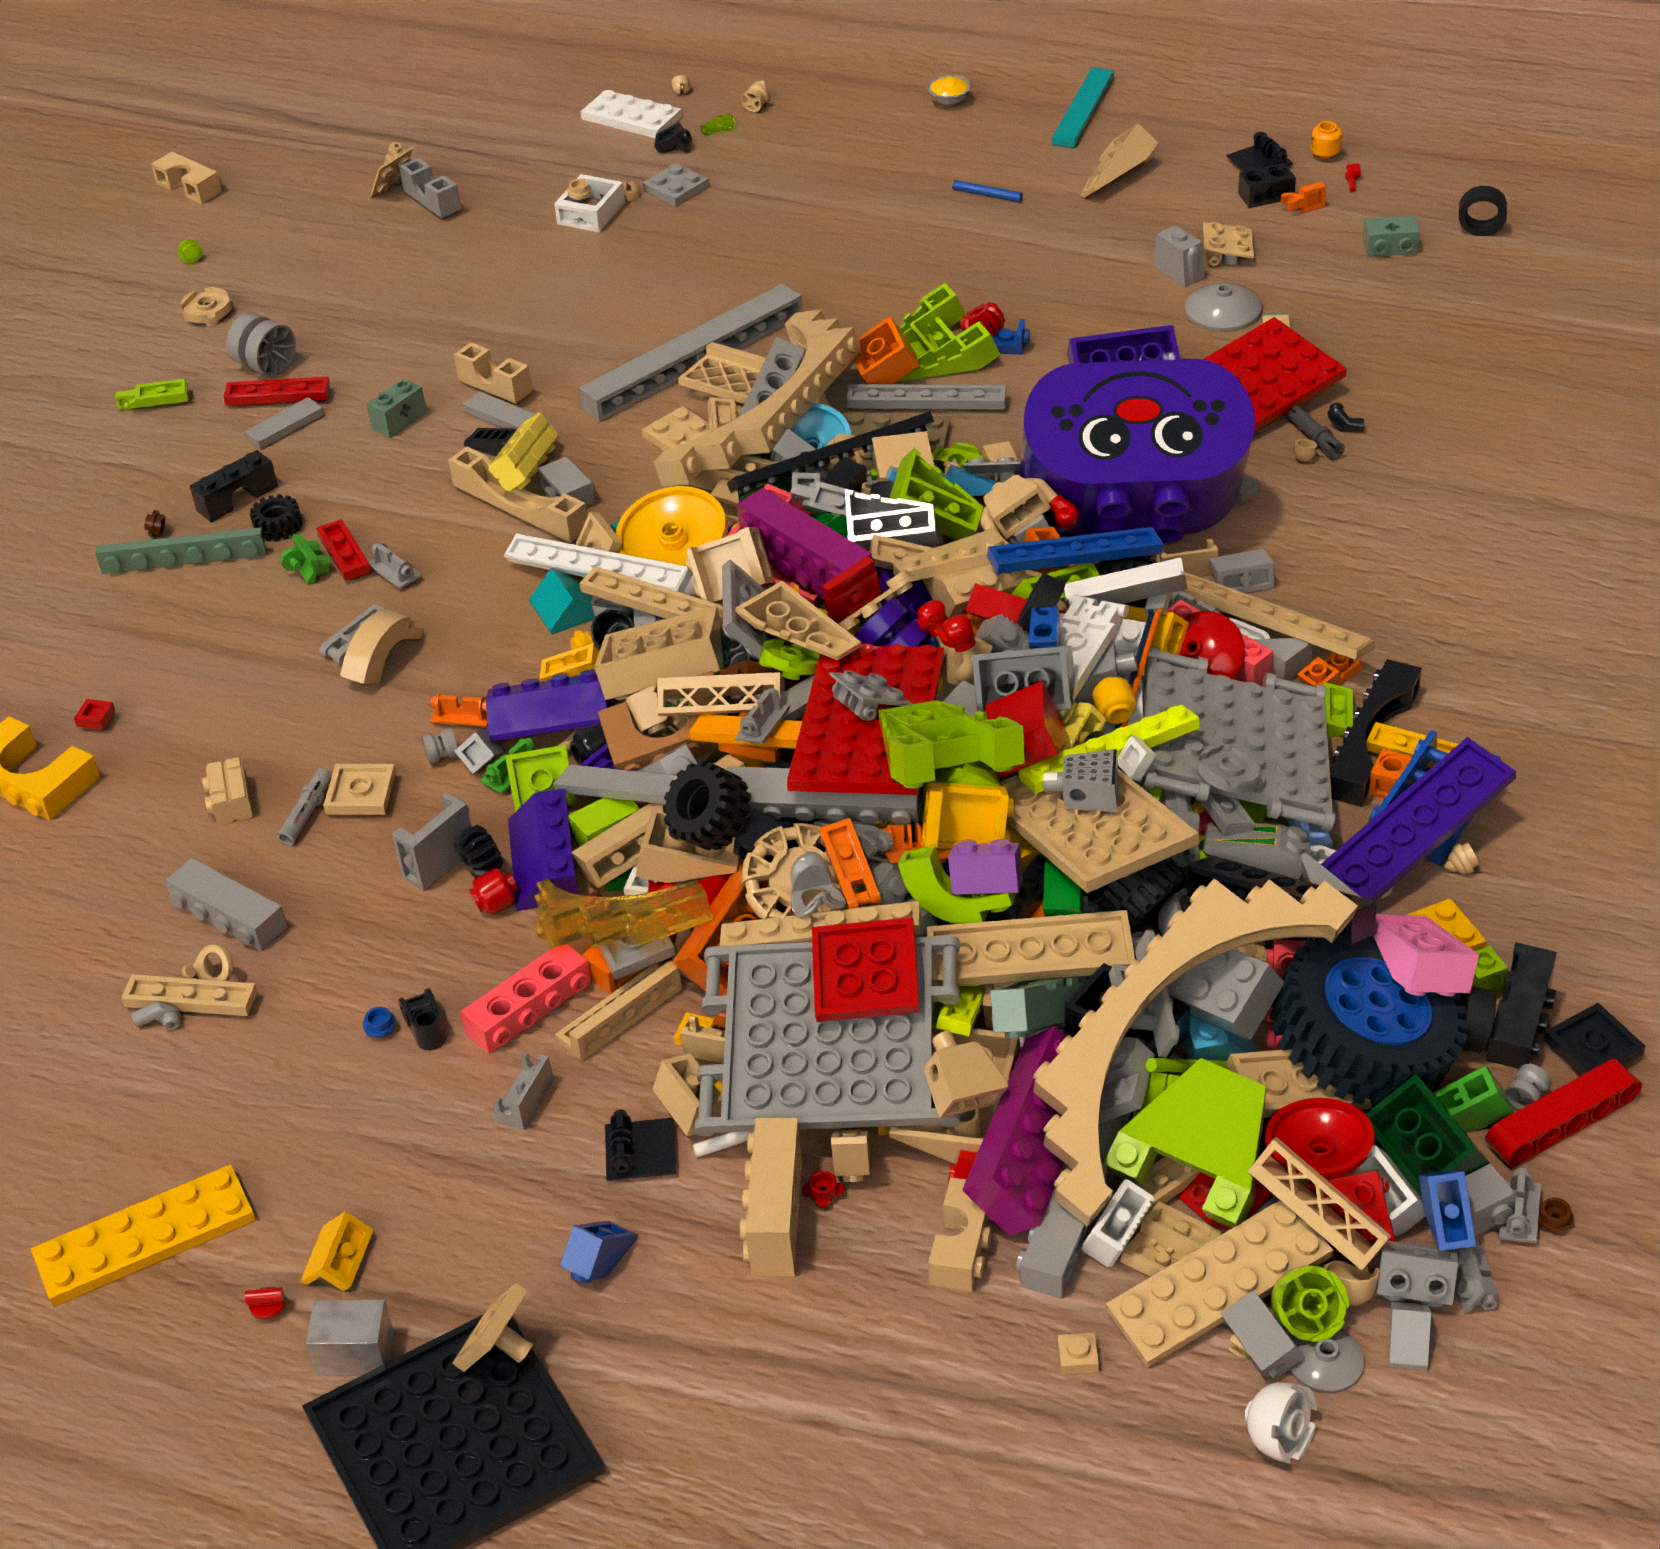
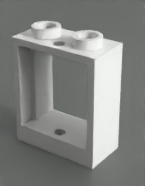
(596, 217)

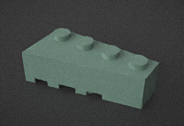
(1032, 1004)

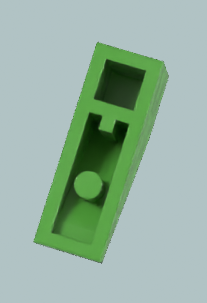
(1475, 1100)

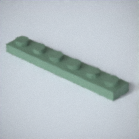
(181, 550)

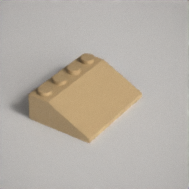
(661, 649)
(969, 1134)

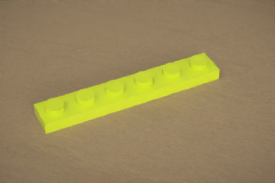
(1151, 729)

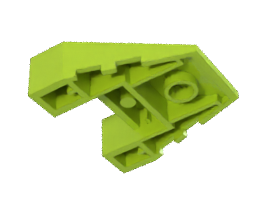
(935, 344)
(942, 736)
(1206, 1123)

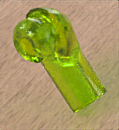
(718, 123)

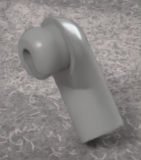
(164, 1013)

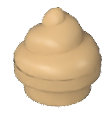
(1462, 859)

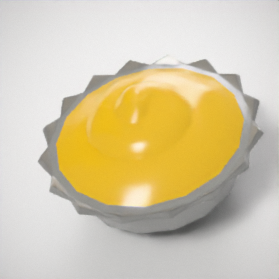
(949, 89)

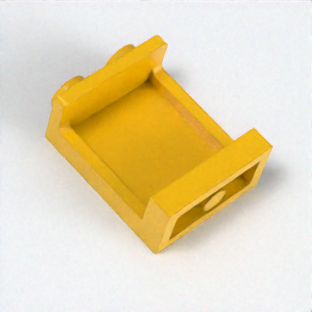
(965, 813)

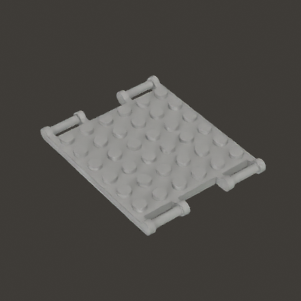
(1274, 723)
(813, 1070)

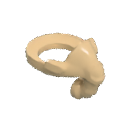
(203, 967)

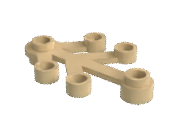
(897, 585)

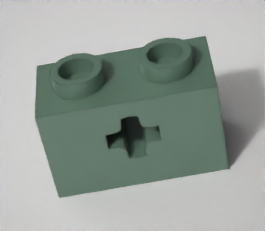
(1391, 236)
(396, 408)

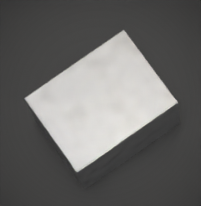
(349, 1336)

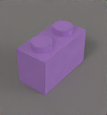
(985, 867)

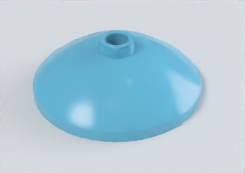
(821, 425)

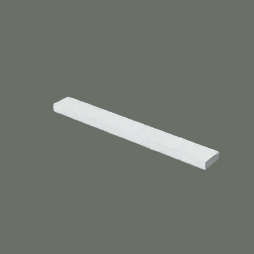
(581, 560)

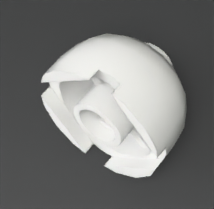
(1281, 1420)

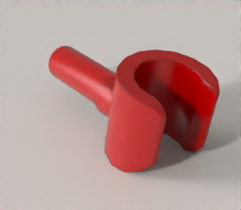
(1353, 172)

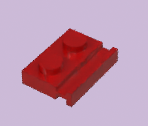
(851, 589)

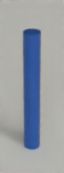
(987, 191)

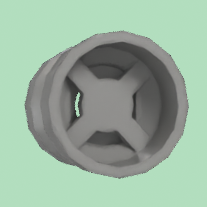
(433, 747)
(1531, 1083)

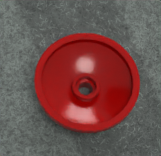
(1217, 641)
(1324, 1134)

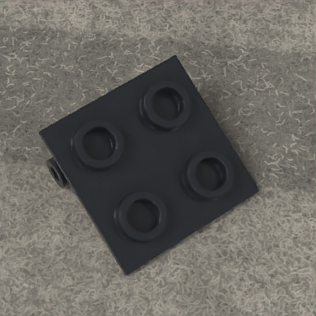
(1263, 154)
(639, 1147)

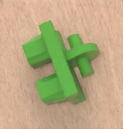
(306, 559)

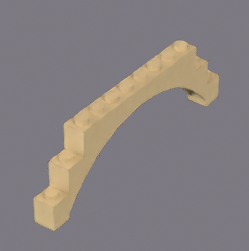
(758, 430)
(1208, 927)

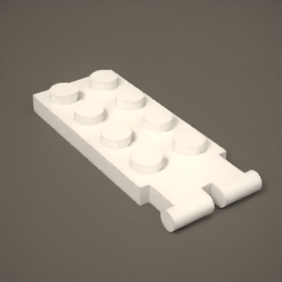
(1089, 632)

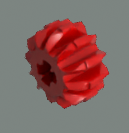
(988, 315)

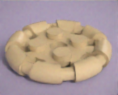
(778, 871)

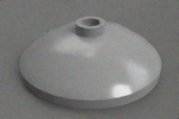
(1223, 307)

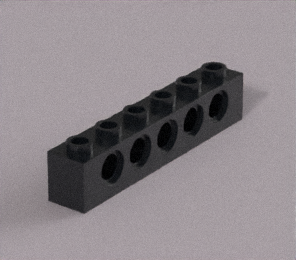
(1243, 878)

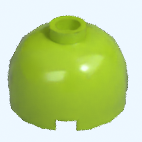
(1310, 1303)

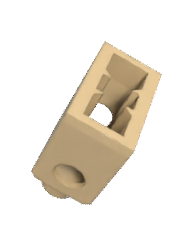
(962, 1076)

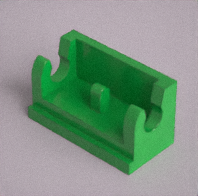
(1061, 893)

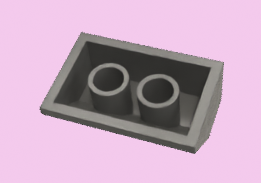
(1010, 671)

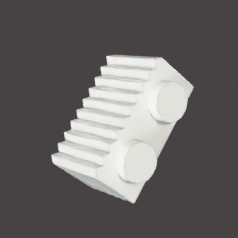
(1117, 1223)

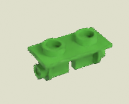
(497, 773)

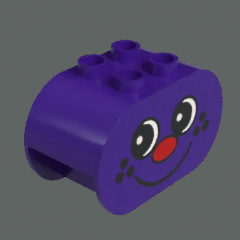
(1139, 444)

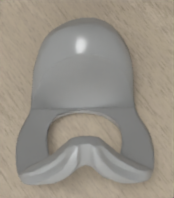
(813, 873)

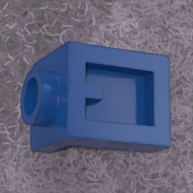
(1012, 341)

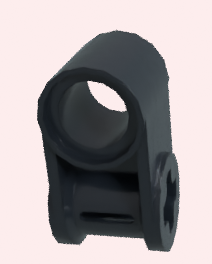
(424, 1020)

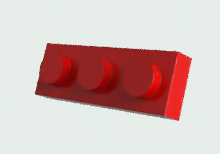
(343, 550)

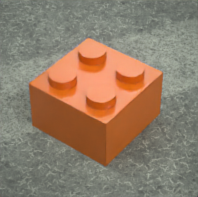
(885, 354)

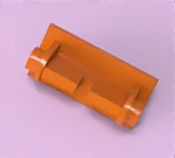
(450, 711)

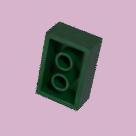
(1422, 1133)

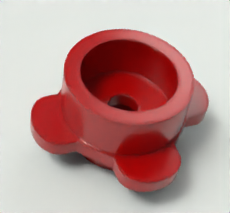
(822, 1181)

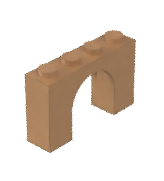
(634, 750)

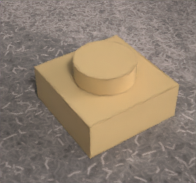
(1078, 1353)

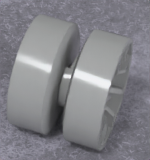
(261, 344)

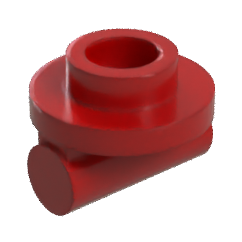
(265, 1302)

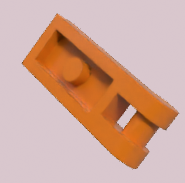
(849, 863)

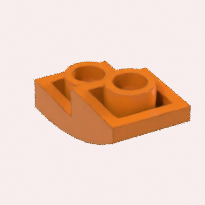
(1333, 670)

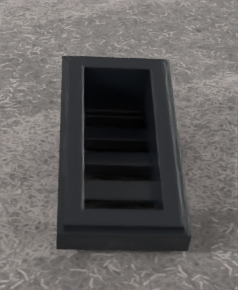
(489, 439)

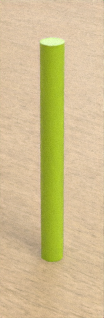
(1176, 1065)

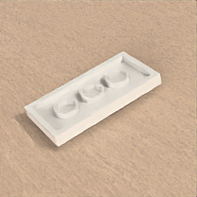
(630, 113)

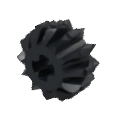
(478, 850)

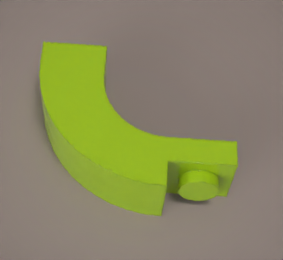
(932, 888)

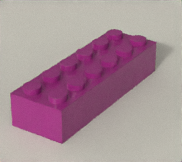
(797, 541)
(1013, 1167)

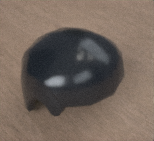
(609, 622)

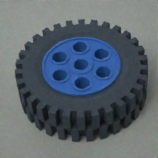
(1360, 1024)

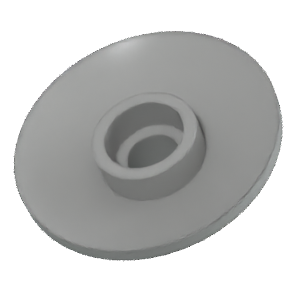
(1333, 1371)

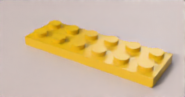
(142, 1235)

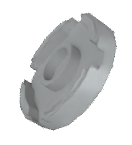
(1229, 769)

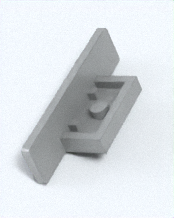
(1158, 1013)

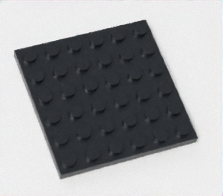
(450, 1451)

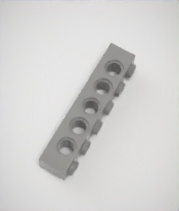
(777, 369)

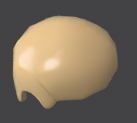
(1359, 1284)

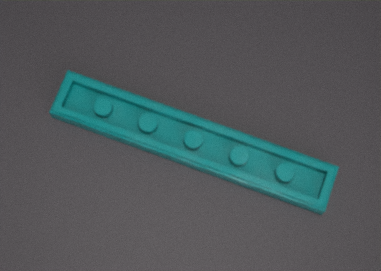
(1082, 107)

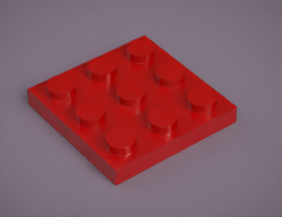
(865, 969)

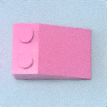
(1424, 955)

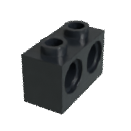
(1265, 185)

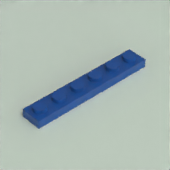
(1074, 550)

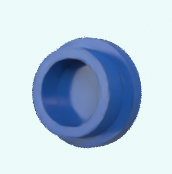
(379, 1022)

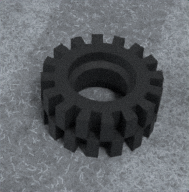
(276, 517)

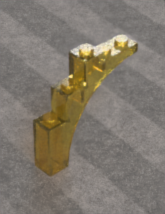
(645, 916)

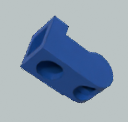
(1044, 627)

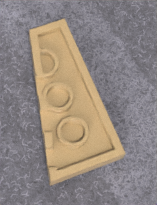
(951, 557)

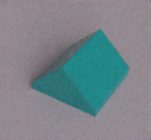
(561, 602)

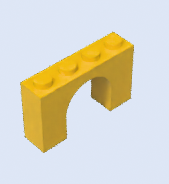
(50, 788)

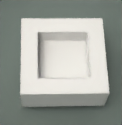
(1135, 758)

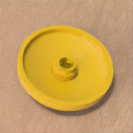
(670, 522)

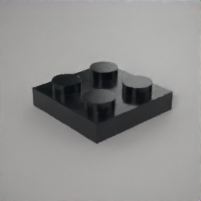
(1593, 1039)

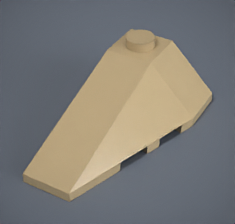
(1120, 156)
(795, 619)

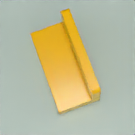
(338, 1251)

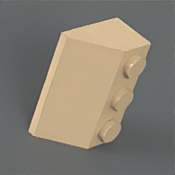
(956, 587)

